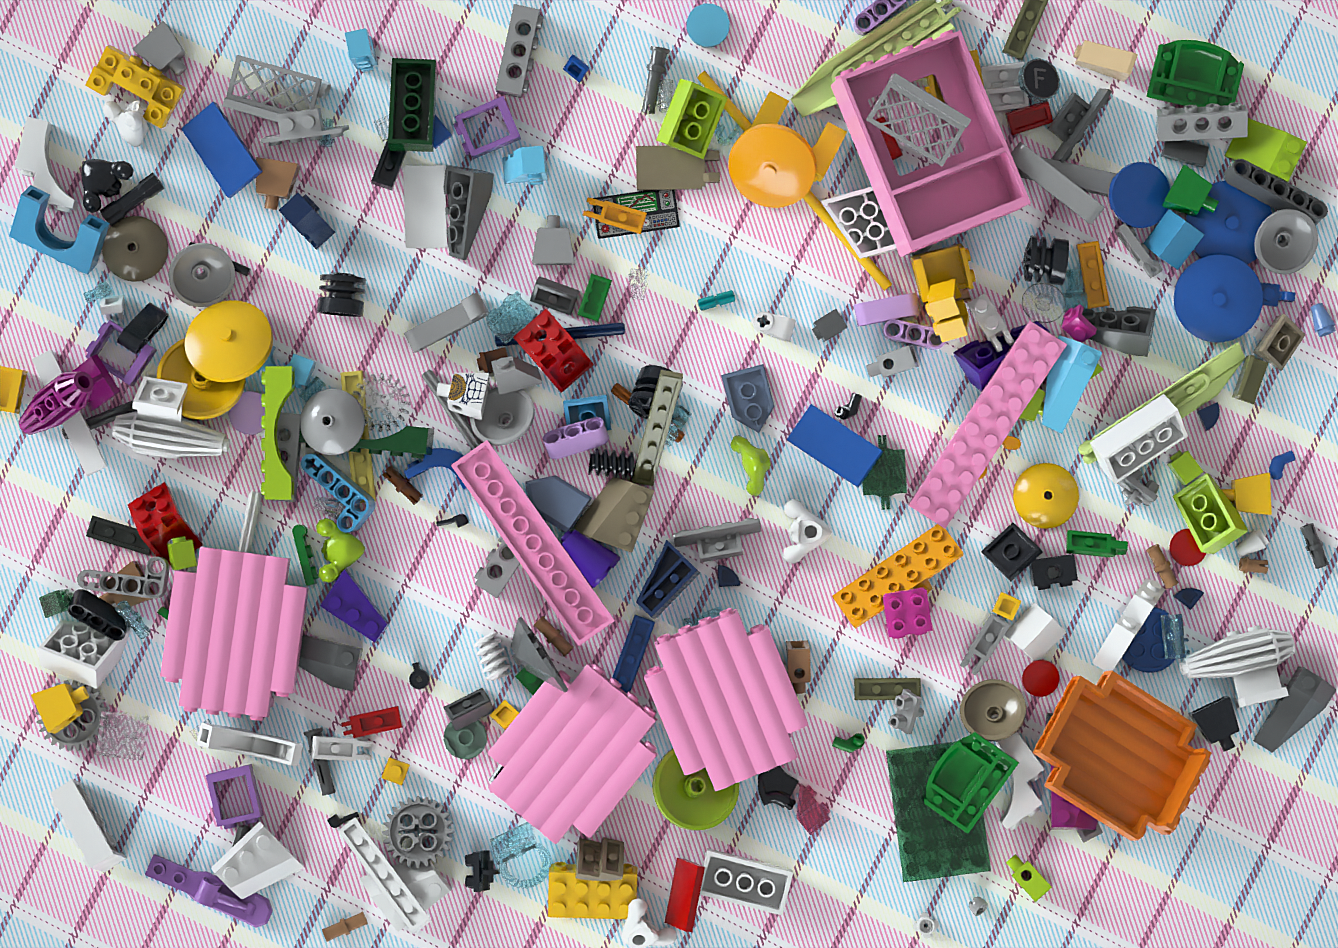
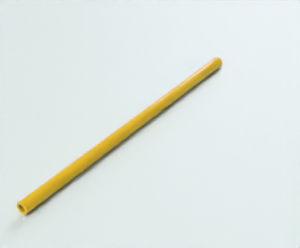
(809, 198)

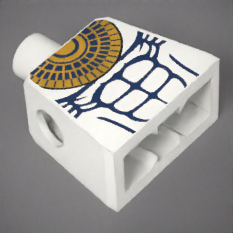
(466, 393)

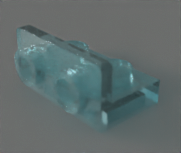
(510, 317)

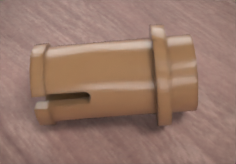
(1252, 565)

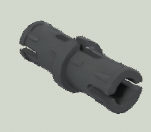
(1314, 545)

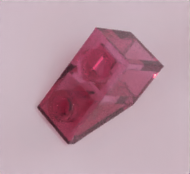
(809, 811)

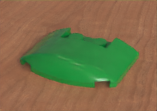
(1194, 74)
(967, 780)

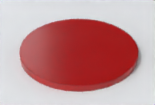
(1185, 549)
(1040, 678)

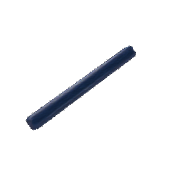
(580, 332)

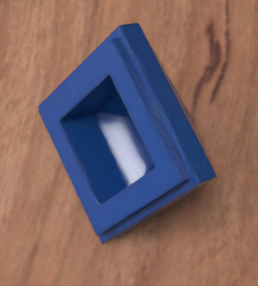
(576, 68)

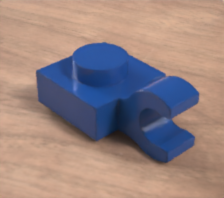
(1272, 295)

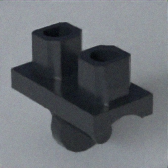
(482, 871)

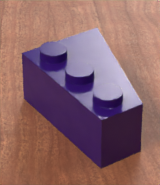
(354, 607)

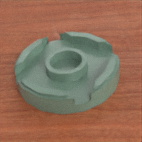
(467, 741)

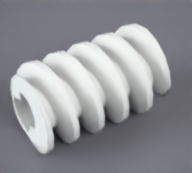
(492, 657)

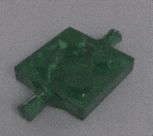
(887, 474)

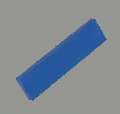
(633, 652)

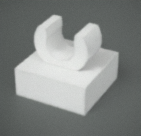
(112, 305)

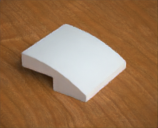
(1003, 86)

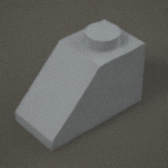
(514, 374)

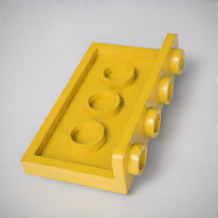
(587, 898)

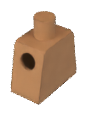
(276, 180)
(130, 569)
(798, 657)

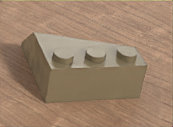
(616, 514)

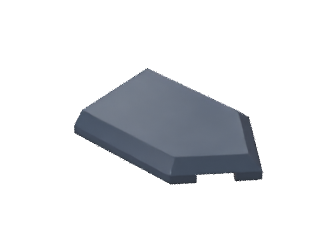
(749, 396)
(557, 501)

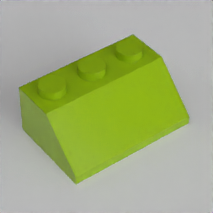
(691, 118)

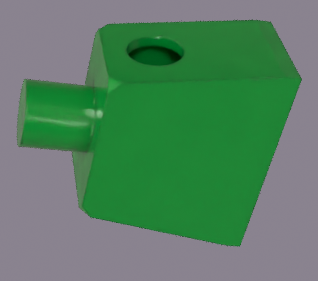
(1190, 193)

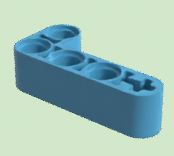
(336, 489)

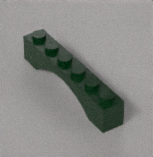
(408, 440)

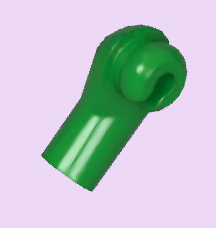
(849, 745)

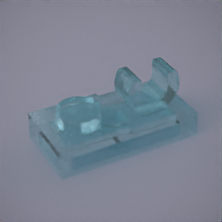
(1173, 636)

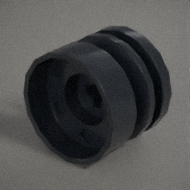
(1046, 260)
(341, 295)
(644, 390)

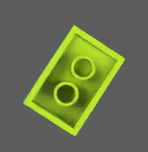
(1268, 149)
(1209, 515)

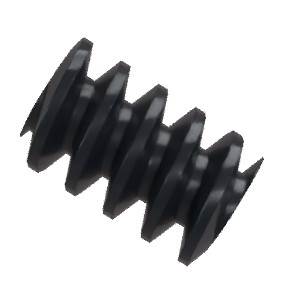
(611, 463)

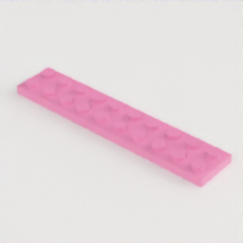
(987, 424)
(532, 542)

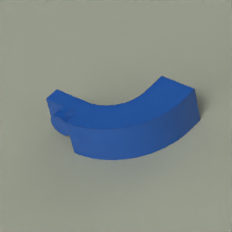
(440, 458)

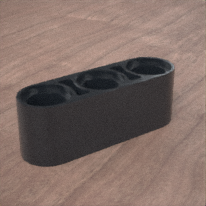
(142, 328)
(97, 614)

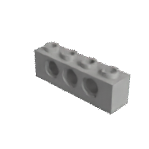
(520, 16)
(1211, 129)
(292, 446)
(489, 583)

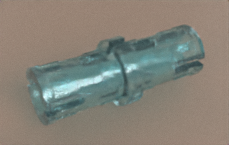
(133, 619)

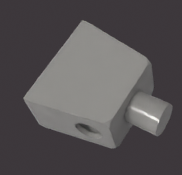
(162, 50)
(553, 244)
(903, 359)

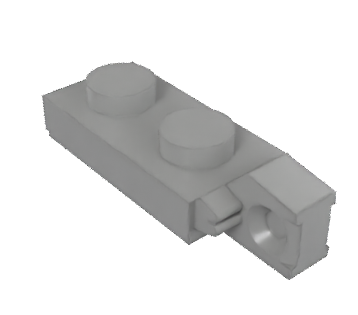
(1138, 251)

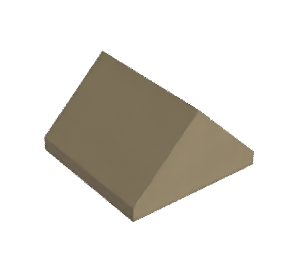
(1279, 342)

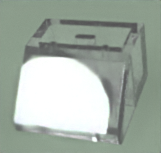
(122, 735)

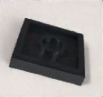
(1011, 551)

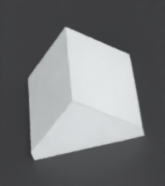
(1035, 632)

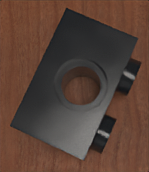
(1065, 565)

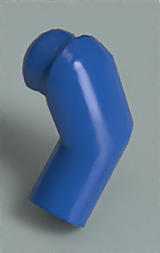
(1278, 463)

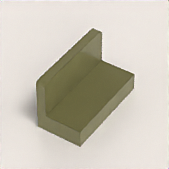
(1250, 379)

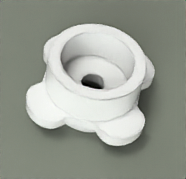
(925, 919)

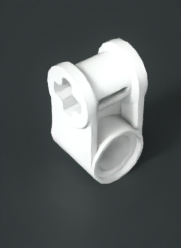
(778, 325)

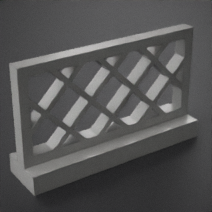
(925, 101)
(262, 109)

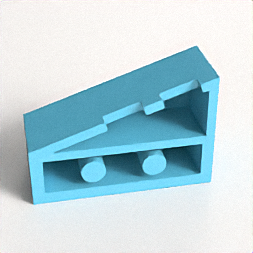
(526, 166)

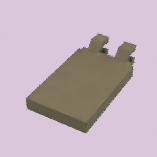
(672, 169)

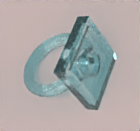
(515, 844)

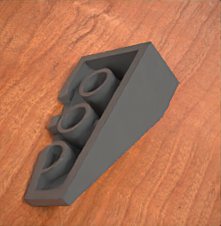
(467, 200)
(1123, 330)
(533, 656)
(330, 661)
(1306, 699)

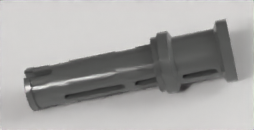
(656, 69)
(321, 765)

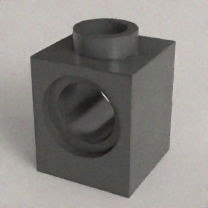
(829, 326)

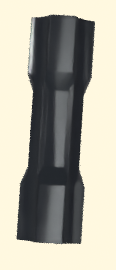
(144, 190)

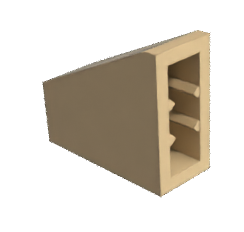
(1105, 59)

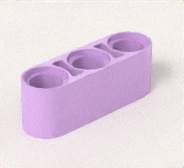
(873, 18)
(886, 309)
(903, 334)
(575, 438)

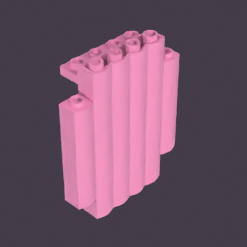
(234, 633)
(725, 699)
(573, 753)

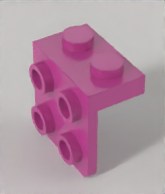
(907, 613)

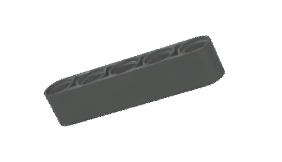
(1273, 190)

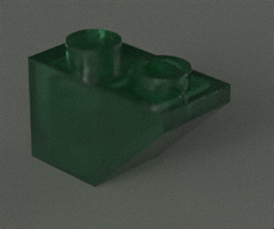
(55, 602)

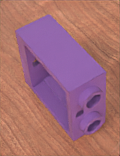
(468, 146)
(138, 366)
(249, 818)

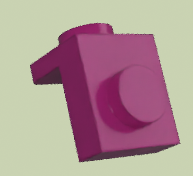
(1077, 325)

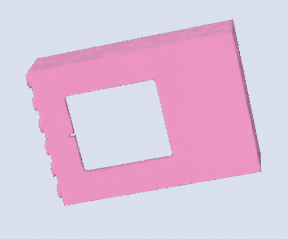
(934, 199)

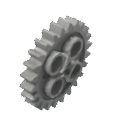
(81, 737)
(417, 852)

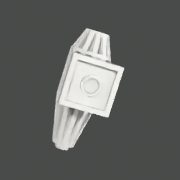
(159, 425)
(1248, 659)

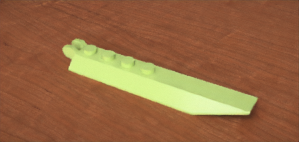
(909, 27)
(1188, 392)

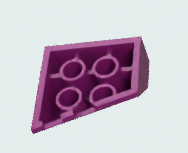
(1068, 816)

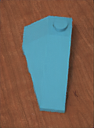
(1067, 382)

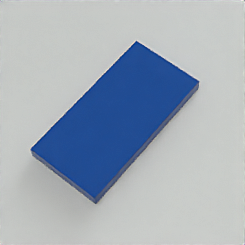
(221, 150)
(834, 445)

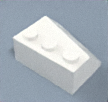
(861, 222)
(80, 652)
(255, 863)
(424, 883)

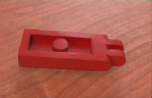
(373, 722)

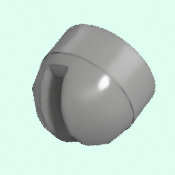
(978, 906)

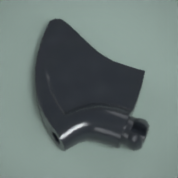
(777, 787)

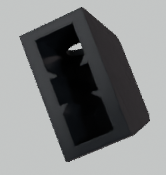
(1217, 722)

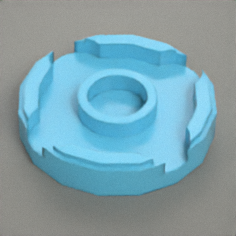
(707, 25)

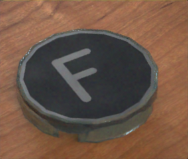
(1039, 80)

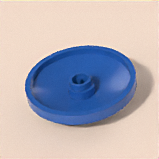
(1232, 225)
(1218, 298)

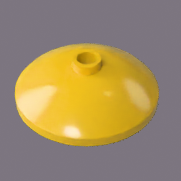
(1030, 499)

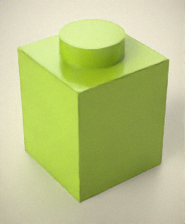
(1184, 467)
(181, 553)

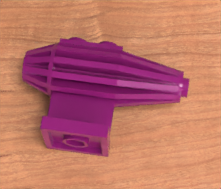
(67, 395)

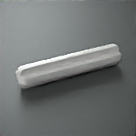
(250, 522)

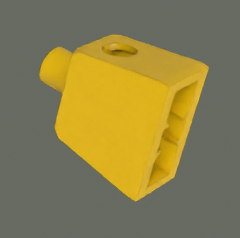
(1251, 494)
(59, 705)

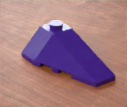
(981, 359)

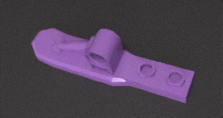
(211, 891)

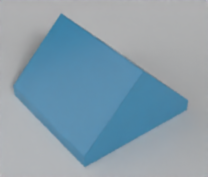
(1173, 239)
(586, 408)

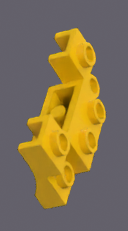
(139, 79)

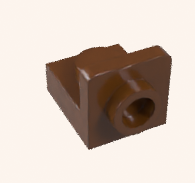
(484, 362)

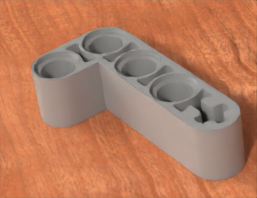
(447, 323)
(122, 580)

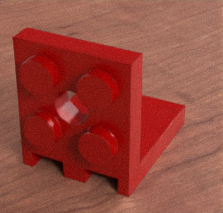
(554, 351)
(162, 523)

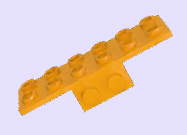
(902, 571)

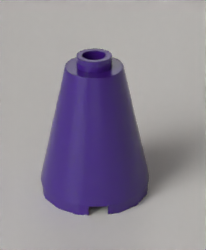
(589, 556)

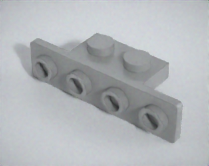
(302, 124)
(718, 541)

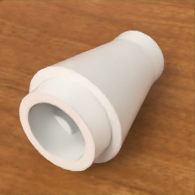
(1253, 542)

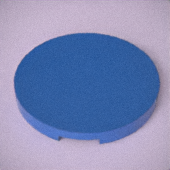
(1138, 194)
(1147, 647)

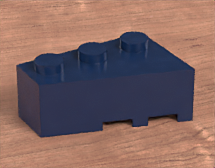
(303, 216)
(667, 581)

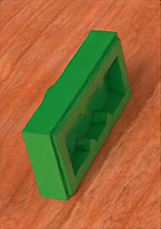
(594, 297)

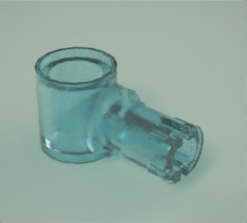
(1074, 294)

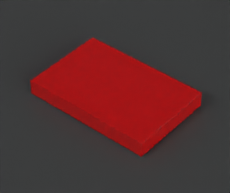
(684, 894)

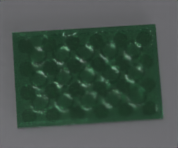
(926, 840)

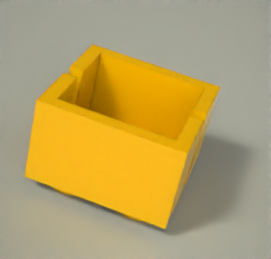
(949, 315)

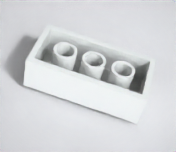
(1139, 439)
(745, 881)

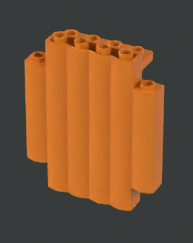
(1121, 755)

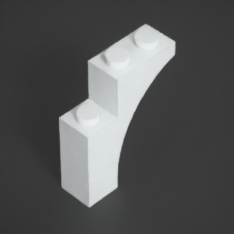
(34, 159)
(1128, 625)
(249, 743)
(1022, 798)

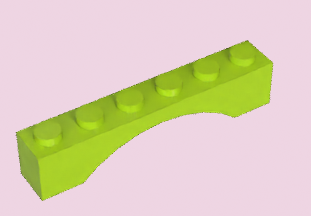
(279, 385)

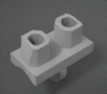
(1136, 491)
(907, 711)

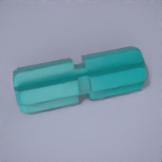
(721, 299)

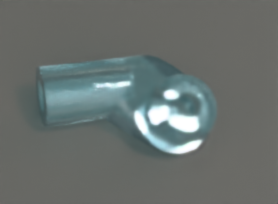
(103, 290)

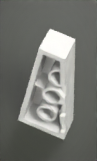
(86, 827)

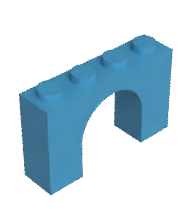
(31, 230)

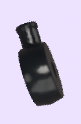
(418, 673)

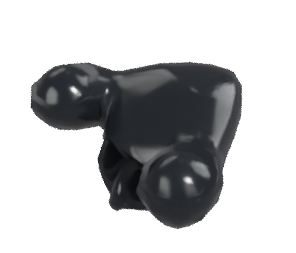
(102, 178)

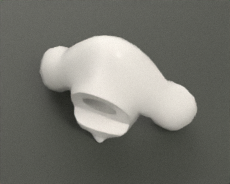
(128, 122)
(806, 531)
(641, 932)

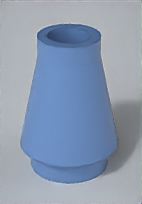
(1322, 320)

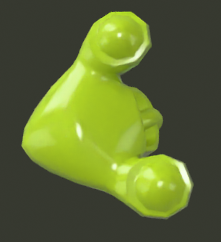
(754, 461)
(340, 549)

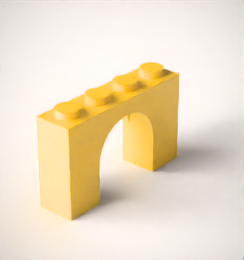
(827, 143)

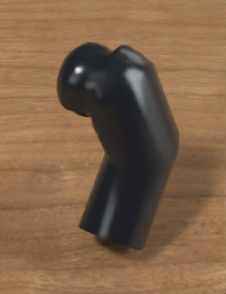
(850, 409)

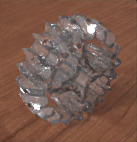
(386, 411)

